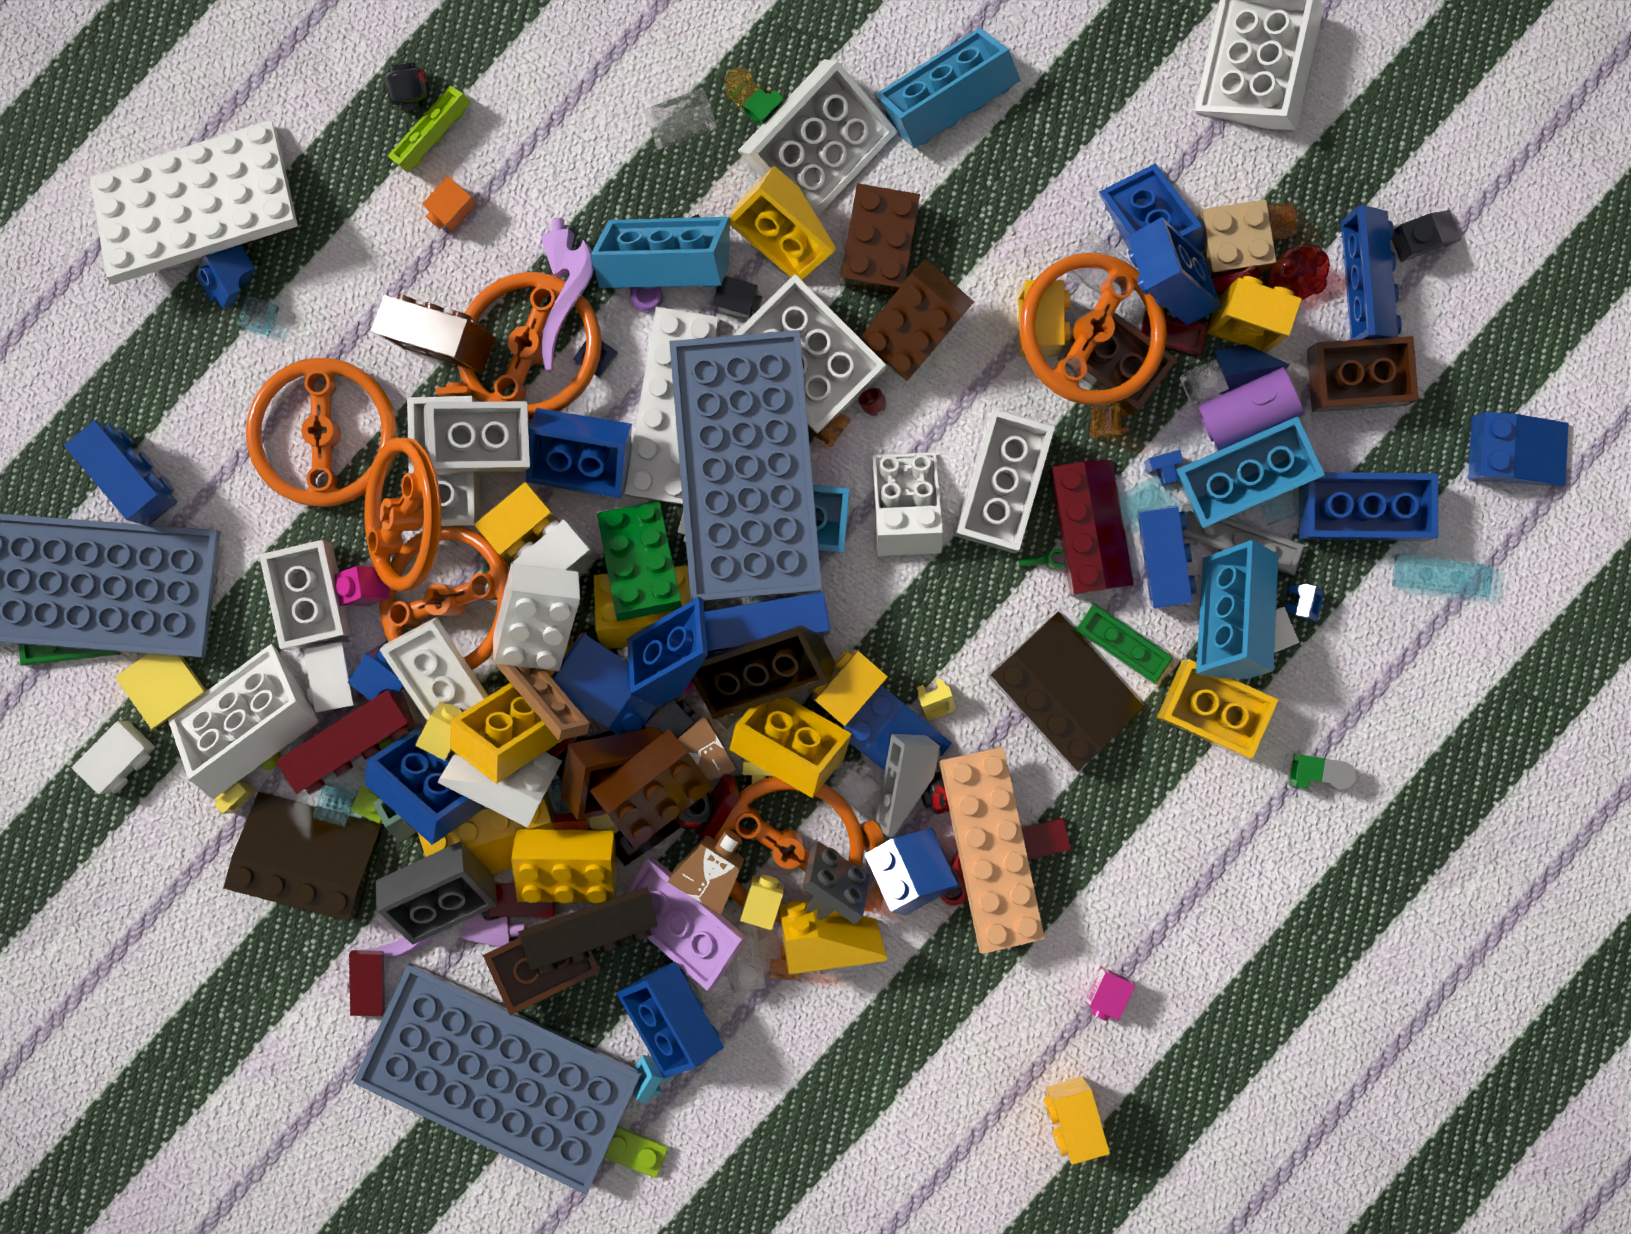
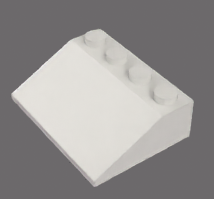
(1259, 61)
(820, 135)
(833, 356)
(241, 722)

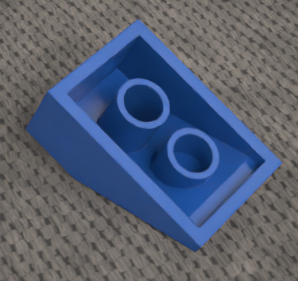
(1145, 199)
(1518, 449)
(667, 654)
(600, 686)
(883, 716)

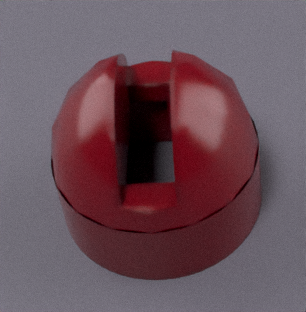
(868, 404)

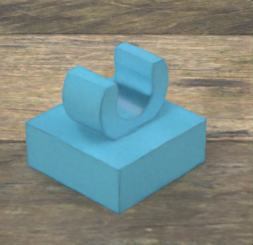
(649, 1080)

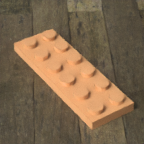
(991, 850)

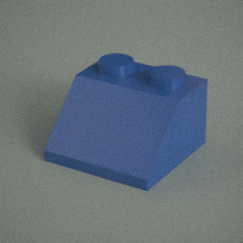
(912, 871)

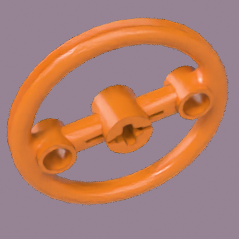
(532, 334)
(1057, 378)
(320, 417)
(402, 514)
(393, 611)
(777, 839)

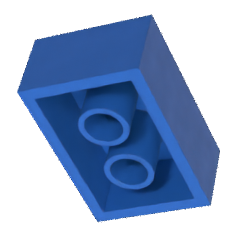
(1173, 271)
(578, 452)
(122, 472)
(409, 785)
(670, 1020)

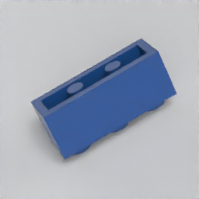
(1166, 556)

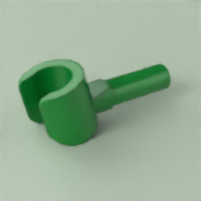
(1042, 560)

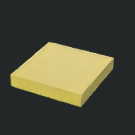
(160, 687)

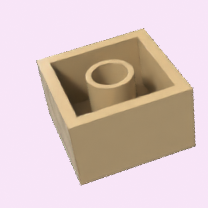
(1237, 237)

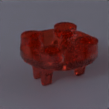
(1302, 262)

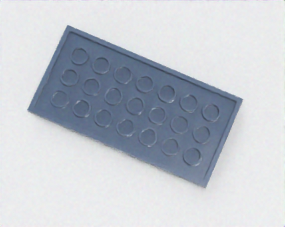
(745, 465)
(106, 585)
(498, 1078)

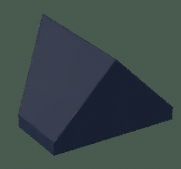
(1244, 364)

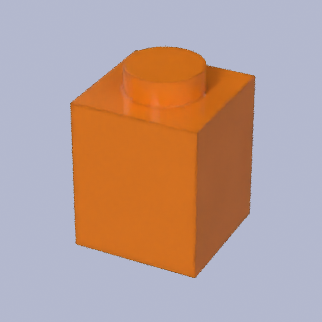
(448, 205)

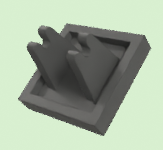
(834, 884)

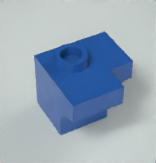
(224, 273)
(374, 675)

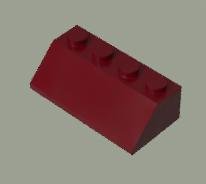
(1090, 526)
(346, 741)

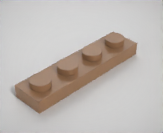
(547, 700)

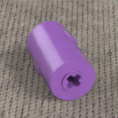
(1251, 409)

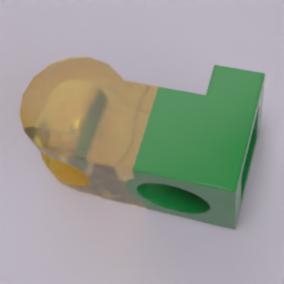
(750, 97)

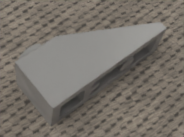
(906, 776)

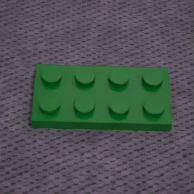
(638, 561)

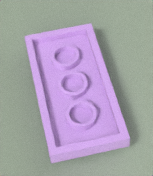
(687, 929)

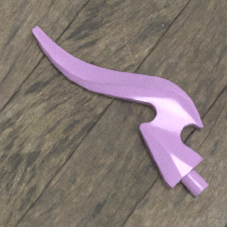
(563, 261)
(477, 929)

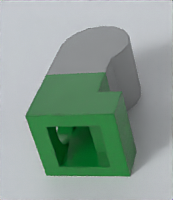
(1333, 773)

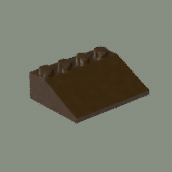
(1066, 691)
(303, 860)

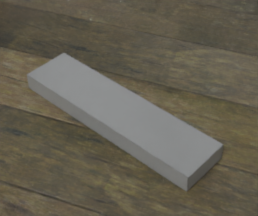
(1232, 533)

